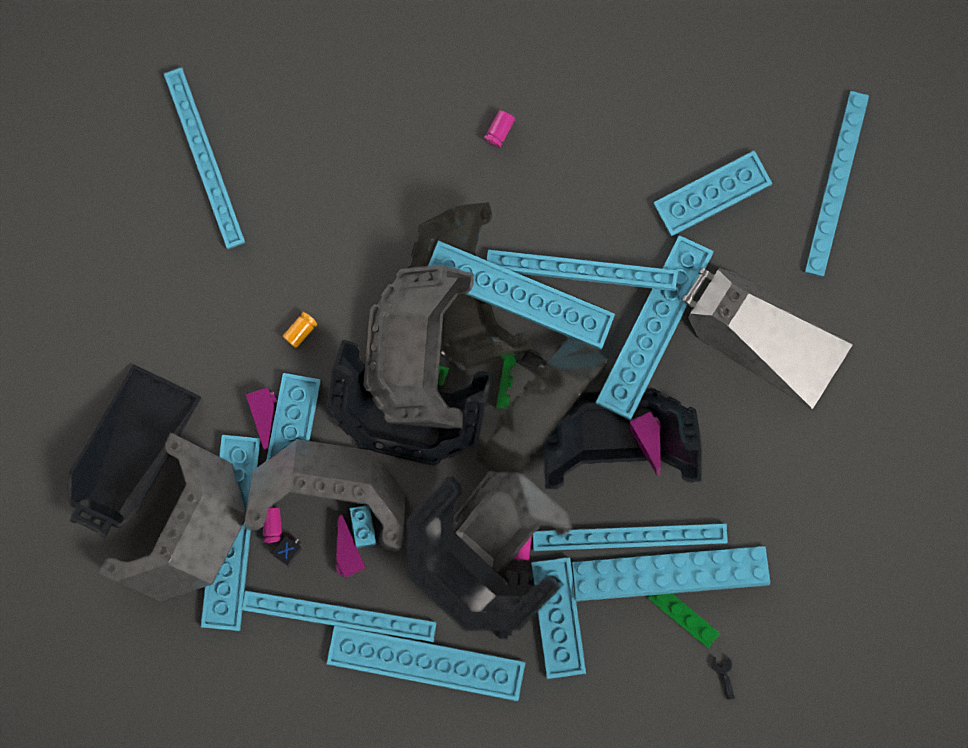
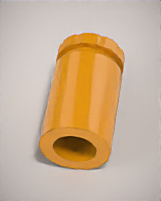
(299, 330)

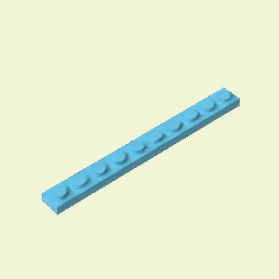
(204, 158)
(836, 184)
(585, 270)
(631, 537)
(339, 616)

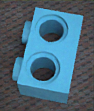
(363, 526)

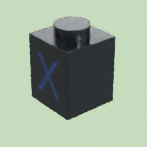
(287, 550)

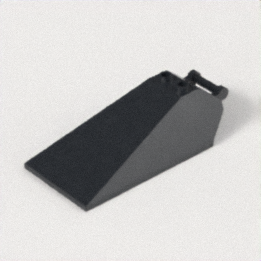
(127, 449)

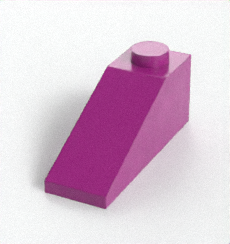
(263, 412)
(647, 434)
(348, 555)

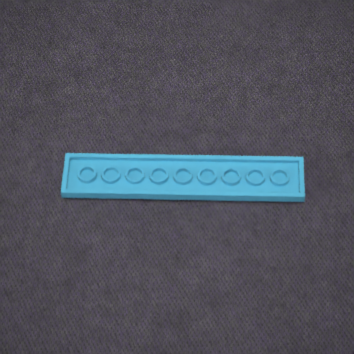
(528, 297)
(652, 331)
(671, 573)
(225, 597)
(426, 663)

